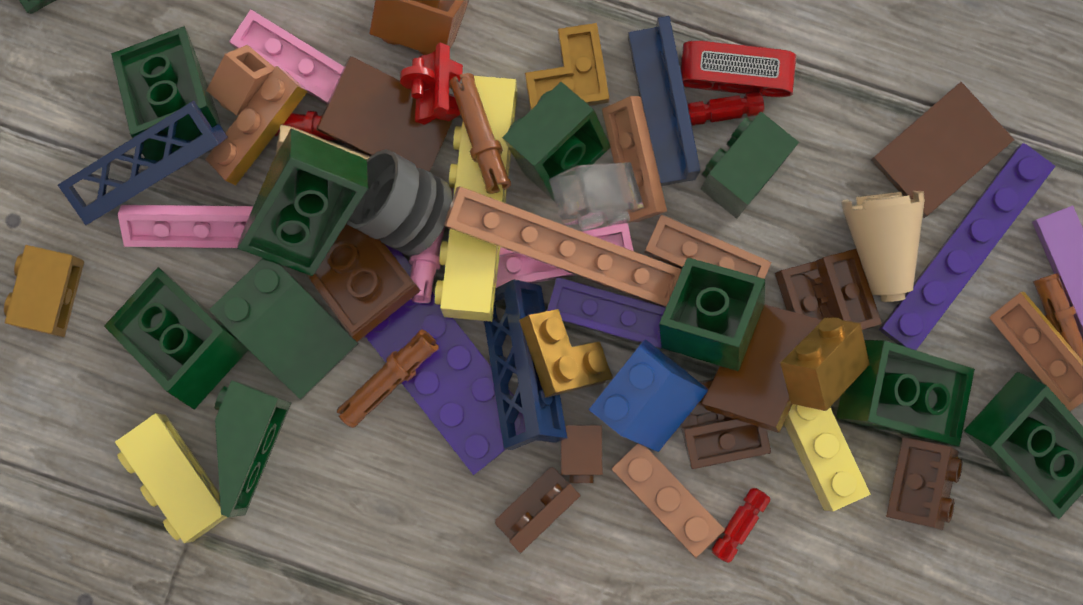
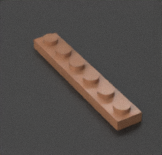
(561, 246)

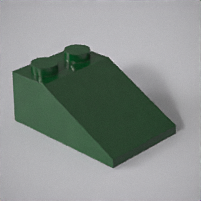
(159, 80)
(304, 202)
(283, 326)
(175, 339)
(909, 394)
(245, 437)
(1033, 442)

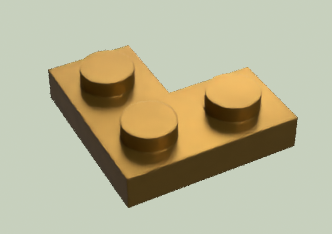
(581, 70)
(556, 362)

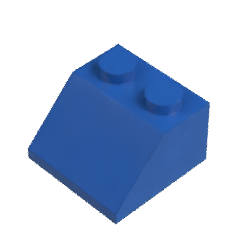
(648, 398)

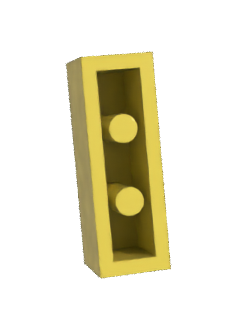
(825, 457)
(171, 478)

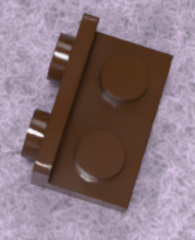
(924, 483)
(536, 509)

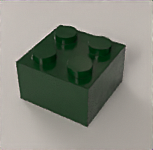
(556, 137)
(753, 158)
(712, 313)

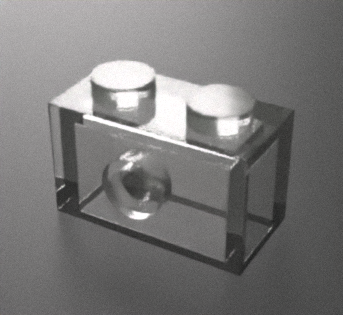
(596, 194)

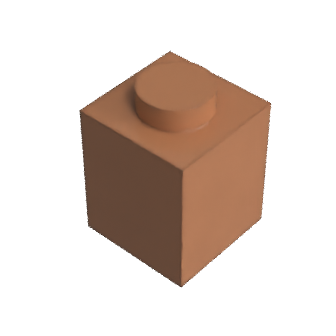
(239, 78)

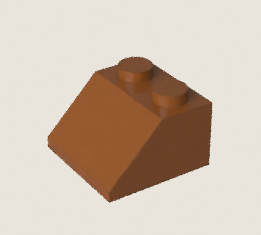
(418, 22)

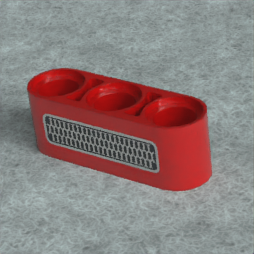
(738, 68)

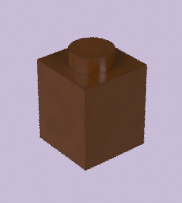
(582, 453)

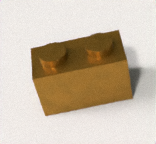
(43, 290)
(825, 363)

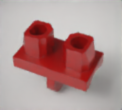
(430, 85)

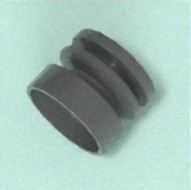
(401, 204)

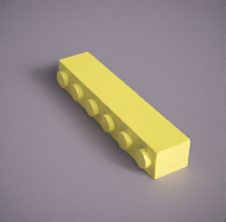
(470, 262)

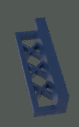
(664, 102)
(155, 169)
(541, 415)

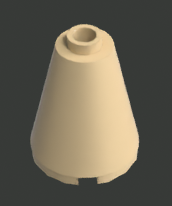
(887, 240)

